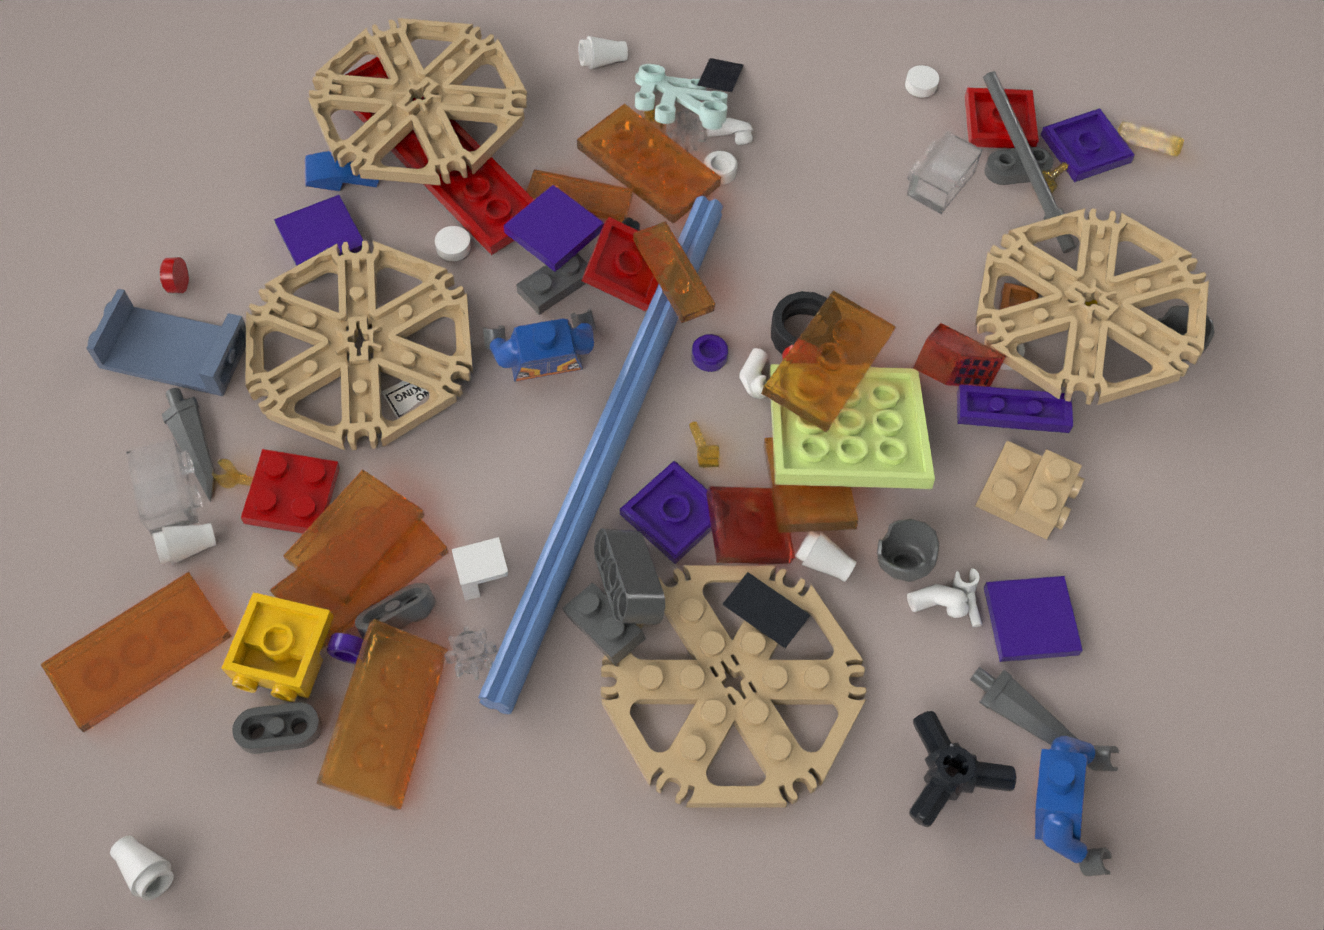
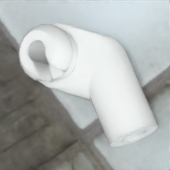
(733, 126)
(751, 373)
(938, 594)

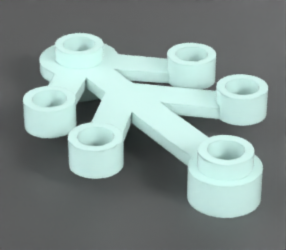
(684, 91)

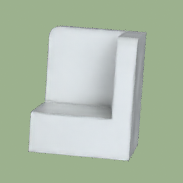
(479, 564)

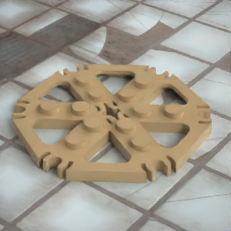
(429, 118)
(1113, 316)
(333, 343)
(752, 713)

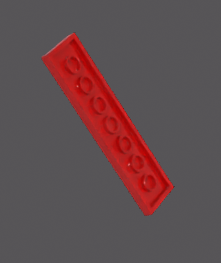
(481, 200)

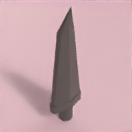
(187, 428)
(1017, 705)

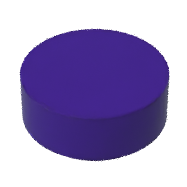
(709, 352)
(344, 647)

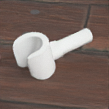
(969, 589)

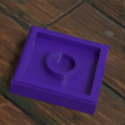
(1087, 145)
(553, 228)
(317, 229)
(670, 512)
(1032, 619)

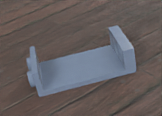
(167, 346)

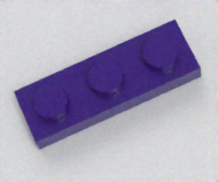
(1013, 409)

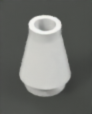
(600, 52)
(181, 542)
(825, 556)
(142, 869)

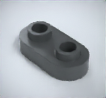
(1013, 170)
(399, 609)
(279, 727)

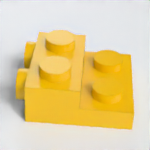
(278, 647)

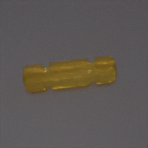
(1151, 138)

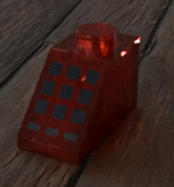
(958, 359)

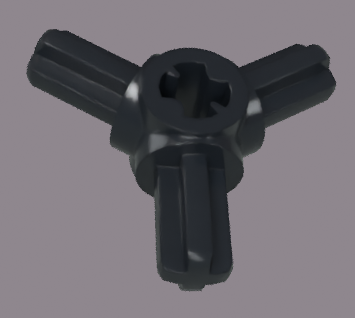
(939, 784)

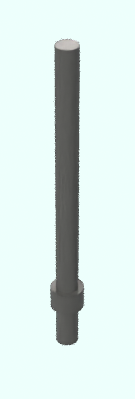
(1026, 156)

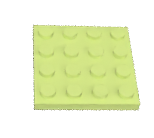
(872, 443)

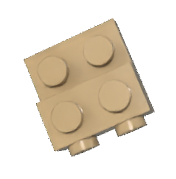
(1031, 489)

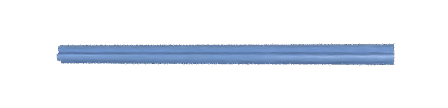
(591, 479)

